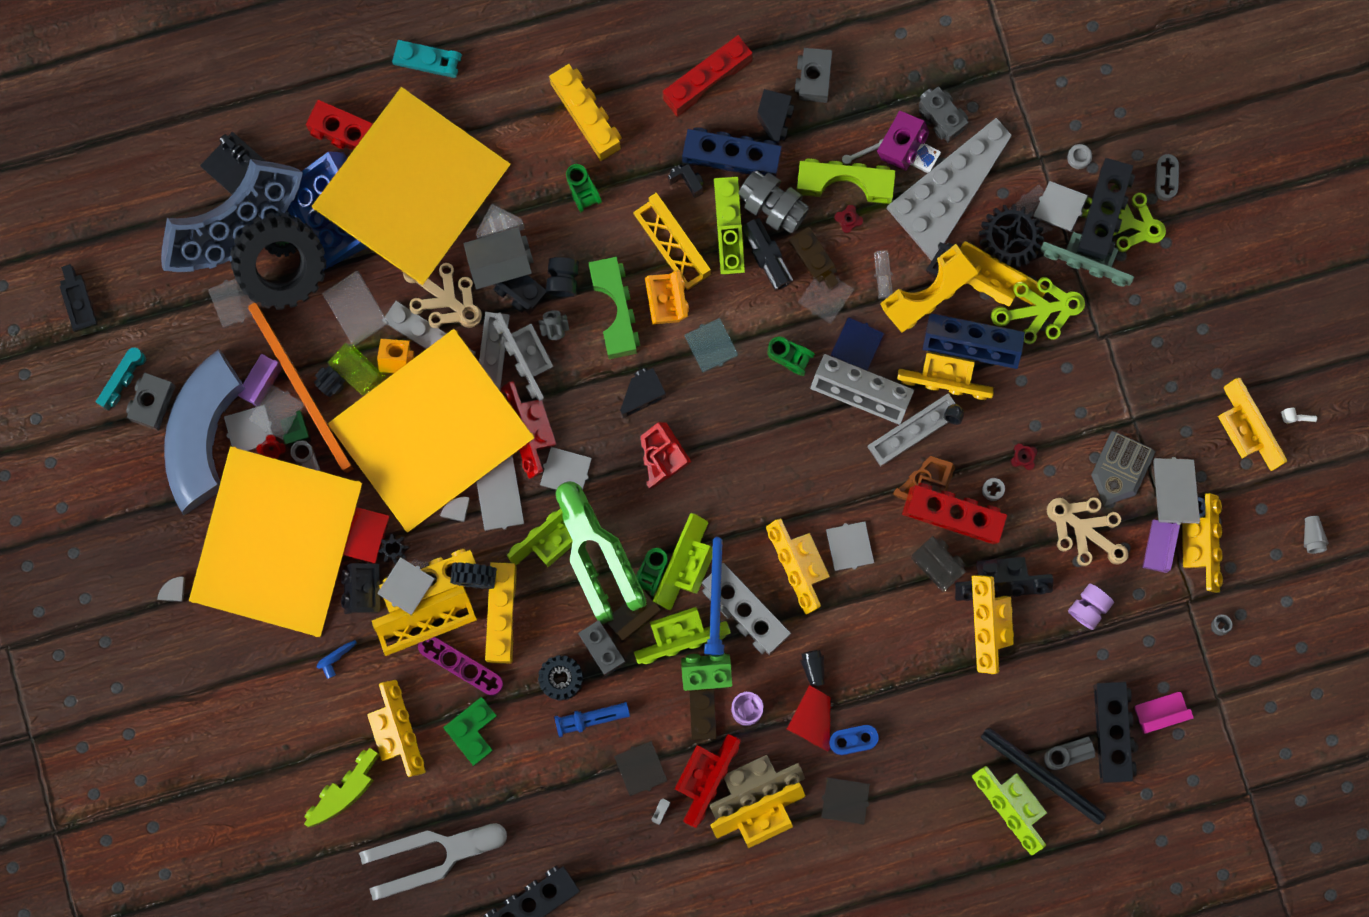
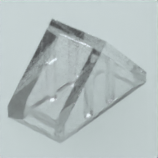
(498, 221)

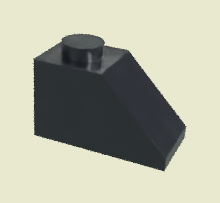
(642, 392)

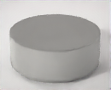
(1079, 156)

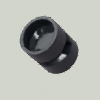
(562, 277)

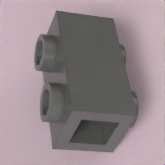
(942, 113)

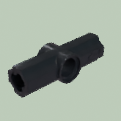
(767, 254)

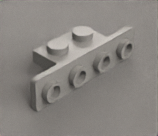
(528, 352)

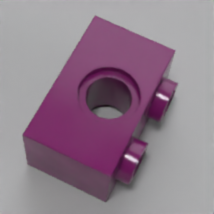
(903, 127)

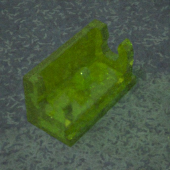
(356, 369)

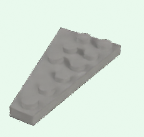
(941, 197)

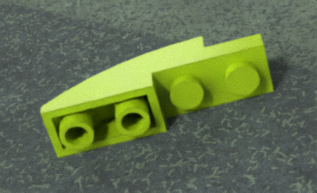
(729, 225)
(337, 799)

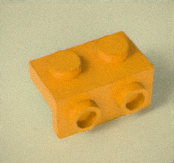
(667, 298)

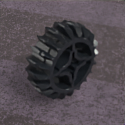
(1019, 238)

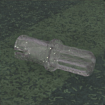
(883, 274)

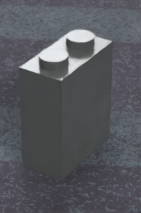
(498, 257)

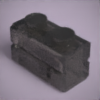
(939, 563)

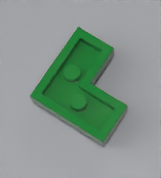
(466, 727)

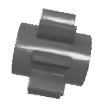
(554, 325)

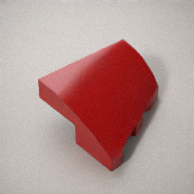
(662, 454)
(813, 718)

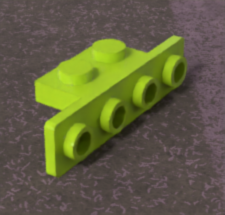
(547, 541)
(687, 563)
(677, 633)
(1015, 805)

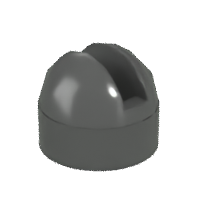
(1225, 628)

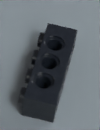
(1111, 172)
(1108, 770)
(565, 890)

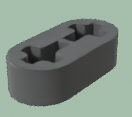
(1160, 177)

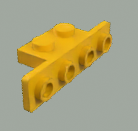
(997, 278)
(946, 373)
(1248, 427)
(1202, 543)
(800, 562)
(991, 623)
(394, 731)
(762, 818)

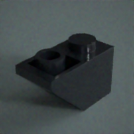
(773, 112)

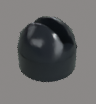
(954, 414)

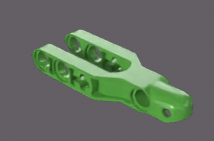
(584, 526)

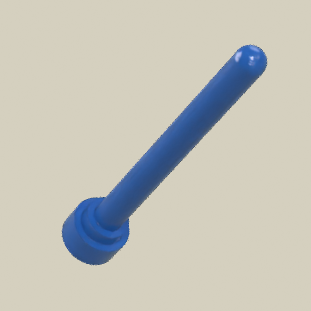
(714, 644)

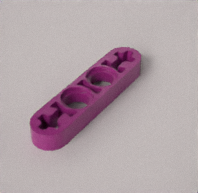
(462, 662)

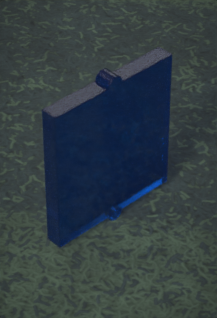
(857, 344)

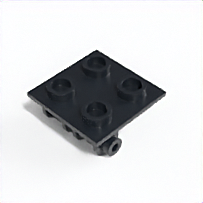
(230, 161)

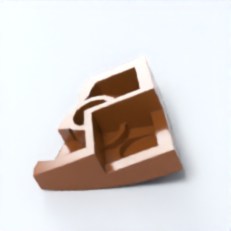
(933, 473)

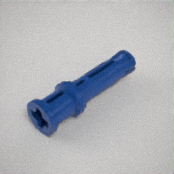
(579, 720)

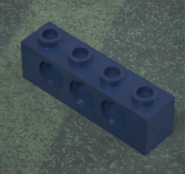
(718, 159)
(973, 341)

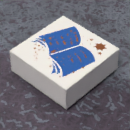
(926, 158)

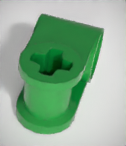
(584, 191)
(791, 355)
(651, 573)

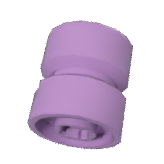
(1090, 607)
(747, 708)

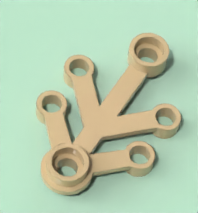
(446, 298)
(1084, 529)

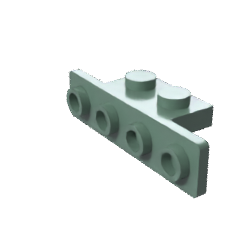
(1096, 267)

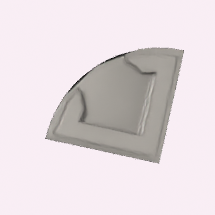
(456, 509)
(173, 590)
(660, 811)

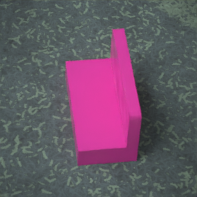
(1162, 712)

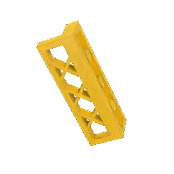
(679, 236)
(439, 606)

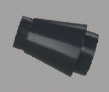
(814, 667)

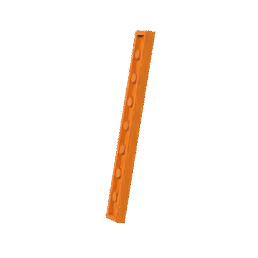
(300, 387)

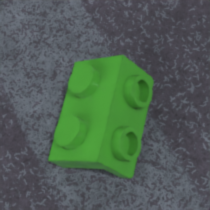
(706, 671)

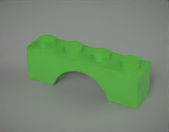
(619, 337)

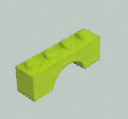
(875, 182)

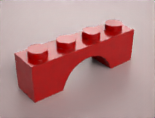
(692, 85)

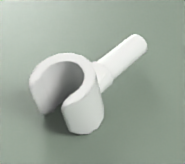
(1289, 416)

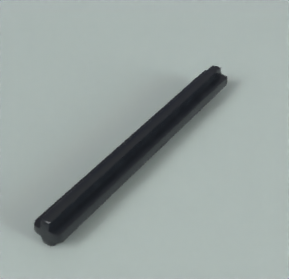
(1043, 776)

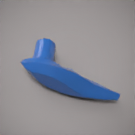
(326, 662)

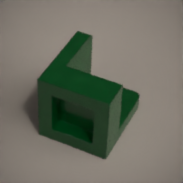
(298, 431)

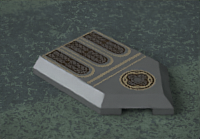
(1121, 468)

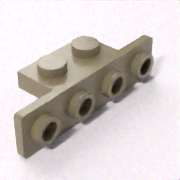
(752, 783)

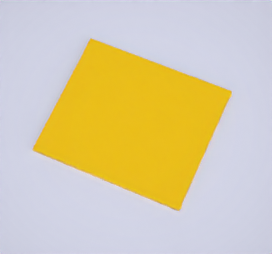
(411, 185)
(431, 430)
(275, 541)

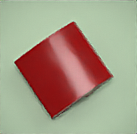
(366, 535)

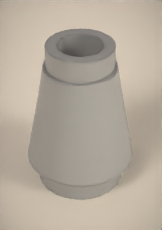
(1314, 535)

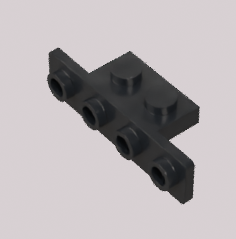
(1009, 579)

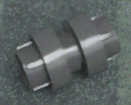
(783, 208)

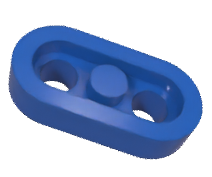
(853, 740)

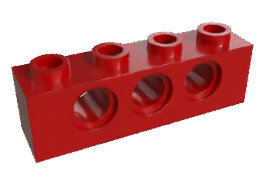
(326, 114)
(917, 508)

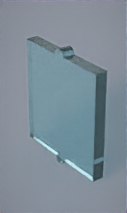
(711, 345)

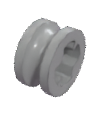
(998, 495)

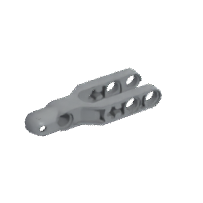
(457, 847)

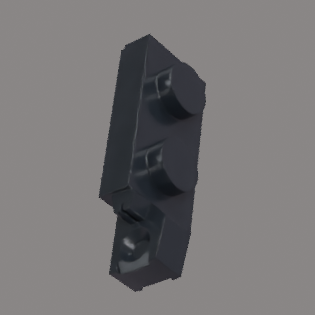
(77, 300)

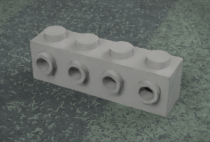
(862, 389)

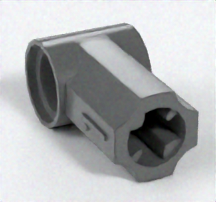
(310, 461)
(1071, 753)

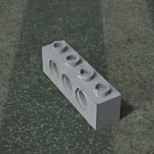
(743, 596)

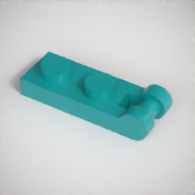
(426, 58)
(121, 377)

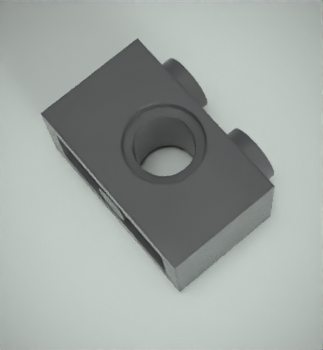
(820, 62)
(151, 415)
(602, 648)

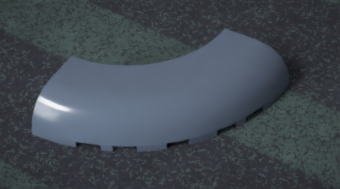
(208, 238)
(193, 430)

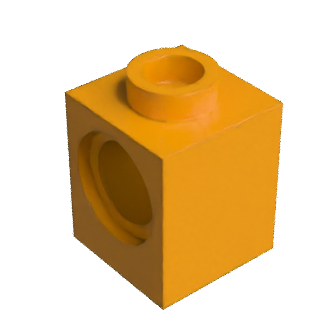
(388, 350)

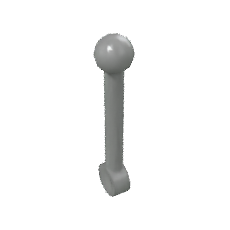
(846, 159)

